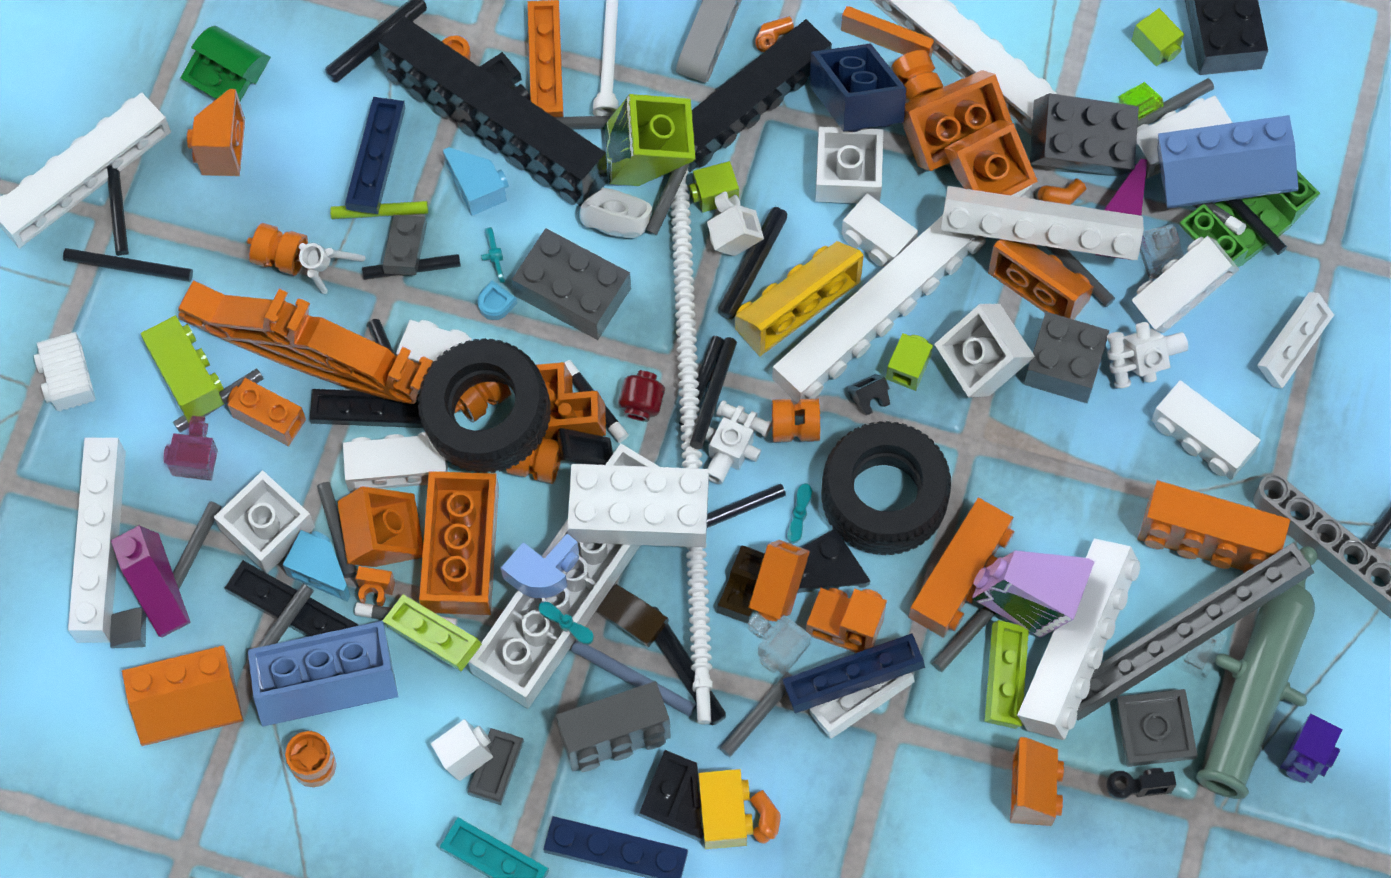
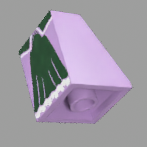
(1034, 589)

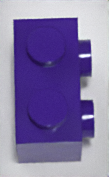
(1312, 750)

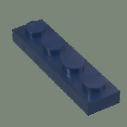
(375, 155)
(853, 673)
(614, 850)

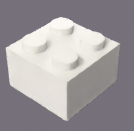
(848, 165)
(984, 350)
(264, 521)

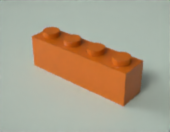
(953, 578)

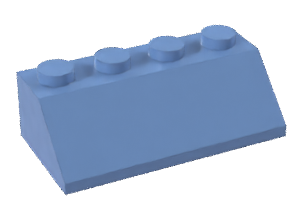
(1228, 161)
(322, 673)

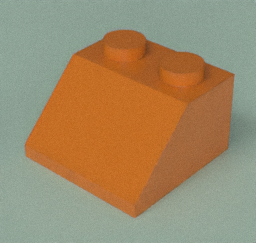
(218, 136)
(992, 160)
(380, 527)
(1035, 783)

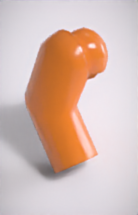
(770, 32)
(1062, 195)
(769, 817)

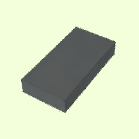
(493, 777)

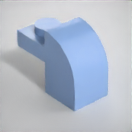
(541, 576)

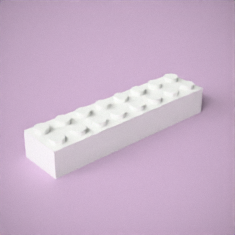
(526, 646)

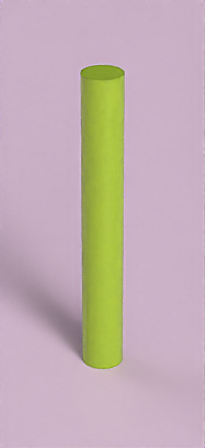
(386, 209)

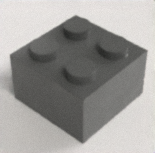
(1066, 357)

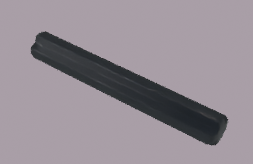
(370, 42)
(752, 264)
(682, 665)

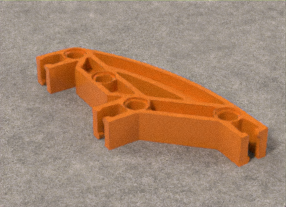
(304, 342)

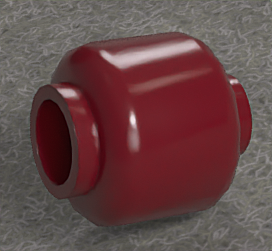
(641, 396)

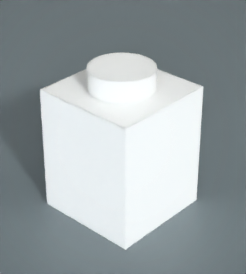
(463, 749)

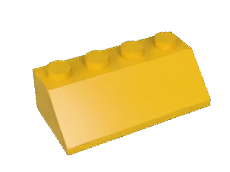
(799, 296)

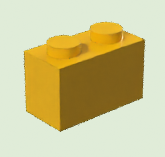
(723, 809)

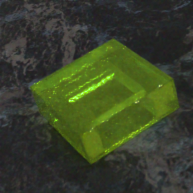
(1144, 97)

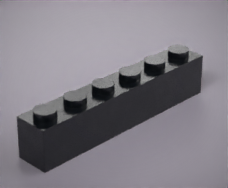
(754, 91)

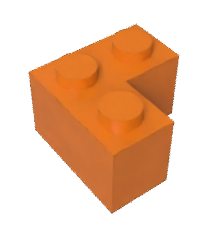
(571, 410)
(847, 621)

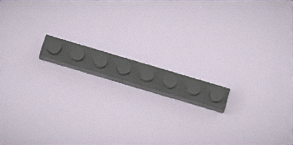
(1195, 626)

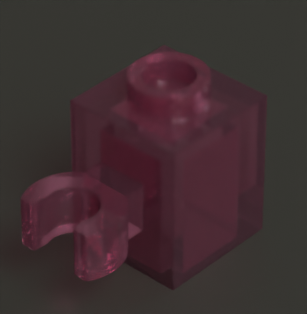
(192, 454)

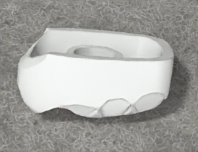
(616, 213)

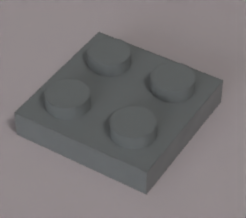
(1156, 728)

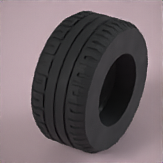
(478, 363)
(892, 446)

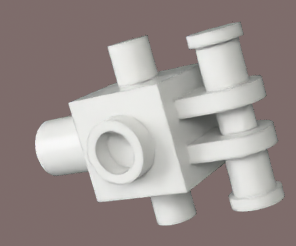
(1142, 353)
(733, 441)

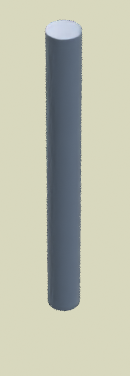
(631, 676)

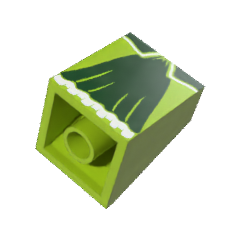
(648, 138)

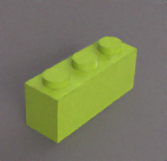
(183, 367)

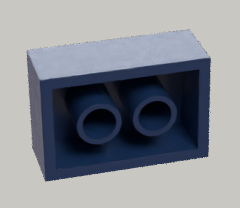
(857, 87)

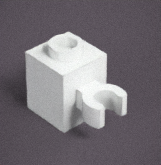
(735, 227)

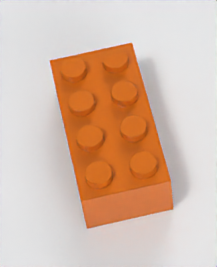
(1211, 528)
(459, 543)

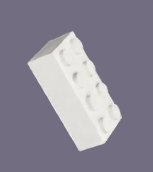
(638, 505)

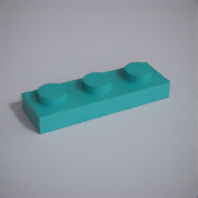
(489, 854)

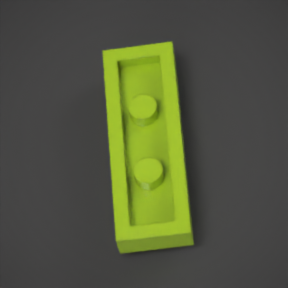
(432, 632)
(1006, 674)

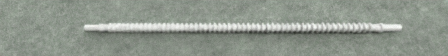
(684, 297)

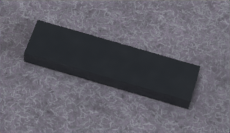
(361, 409)
(273, 596)

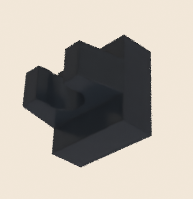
(867, 389)

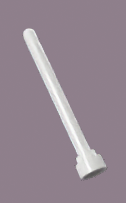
(606, 103)

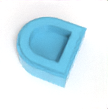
(495, 301)

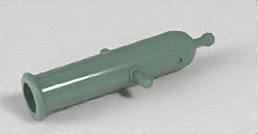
(1259, 687)

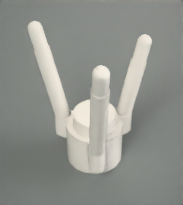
(318, 258)

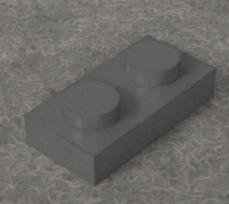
(404, 245)

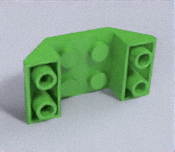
(1275, 210)

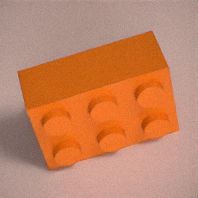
(951, 115)

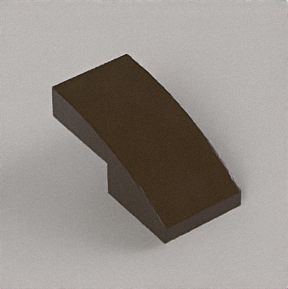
(741, 584)
(632, 615)

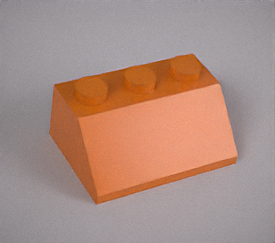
(1039, 278)
(182, 695)

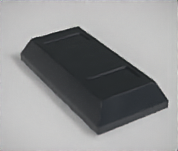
(584, 447)

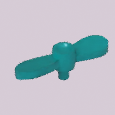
(494, 254)
(799, 513)
(566, 623)

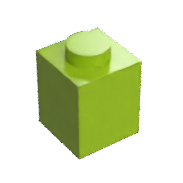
(1158, 37)
(711, 182)
(909, 361)

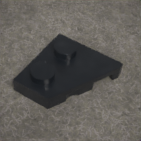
(831, 565)
(674, 796)

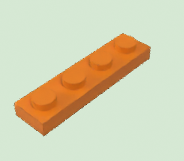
(545, 56)

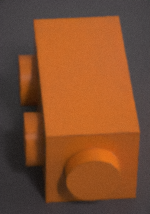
(266, 411)
(778, 580)

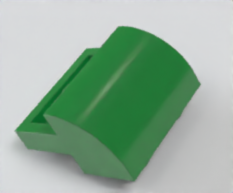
(223, 63)

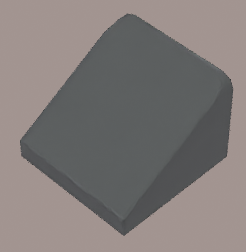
(128, 629)

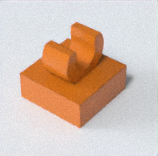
(374, 581)

